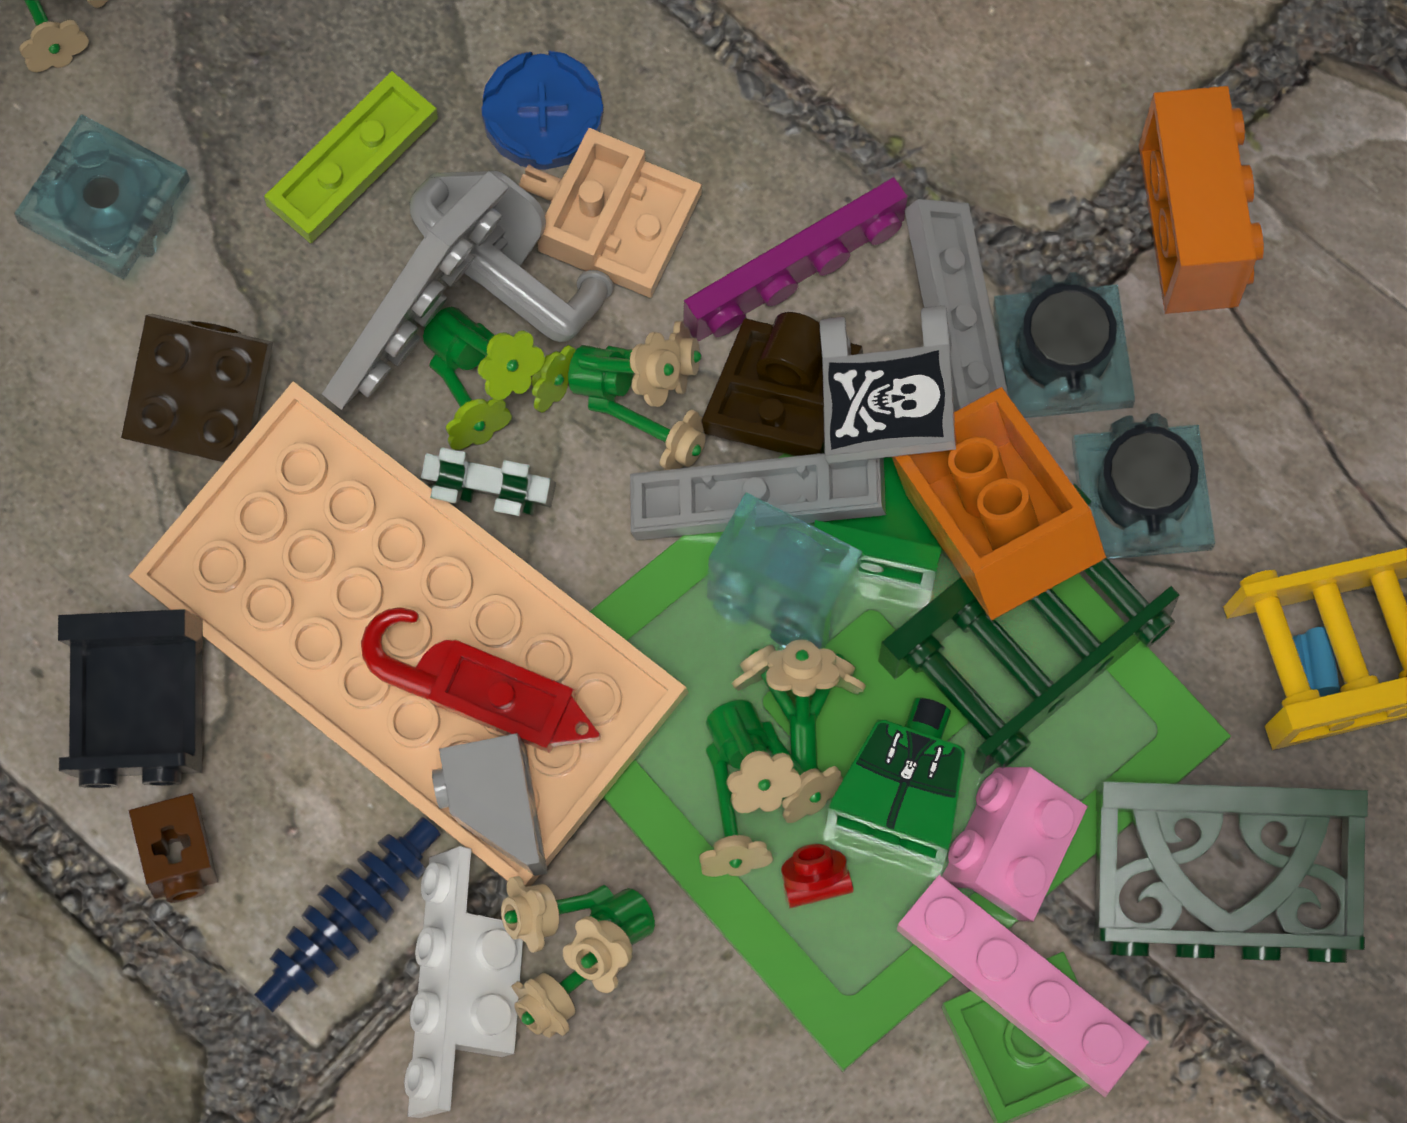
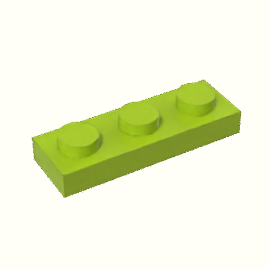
(351, 157)

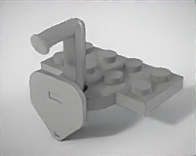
(471, 227)

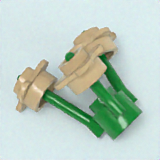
(596, 953)

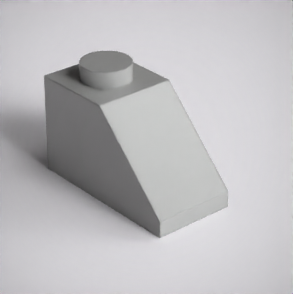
(493, 797)

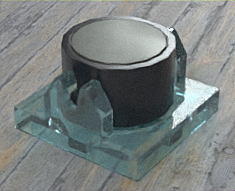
(1065, 345)
(1145, 486)

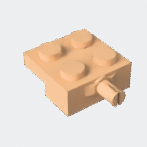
(614, 212)

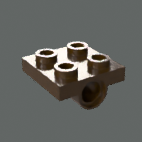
(195, 387)
(773, 387)

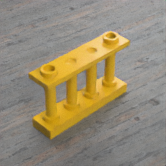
(1362, 698)

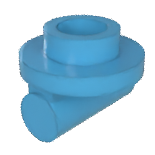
(1318, 660)

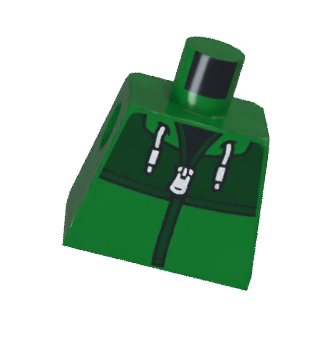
(904, 785)

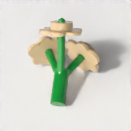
(806, 672)

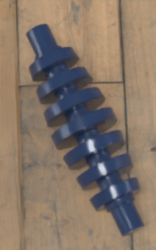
(347, 914)

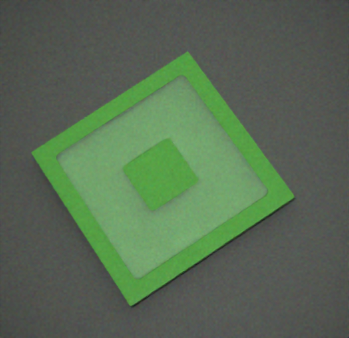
(841, 957)

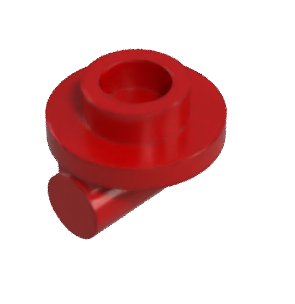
(815, 875)

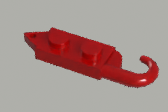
(480, 687)

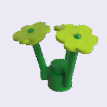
(507, 368)

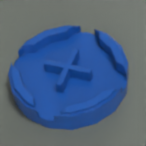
(541, 108)

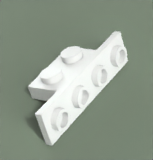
(462, 986)

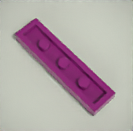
(778, 271)

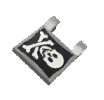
(888, 398)

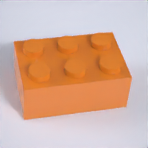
(1199, 199)
(1001, 506)

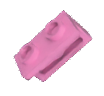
(1014, 840)

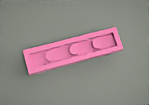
(1022, 985)

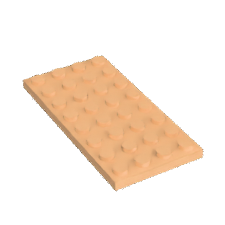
(324, 532)

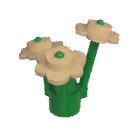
(657, 368)

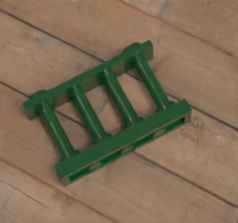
(920, 647)

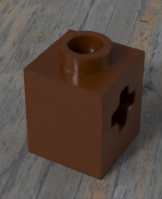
(157, 828)

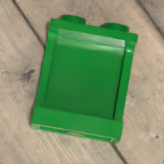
(892, 545)

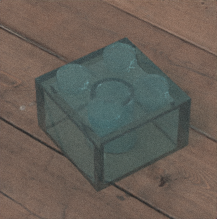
(781, 574)

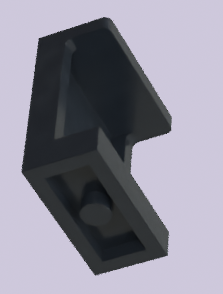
(134, 696)

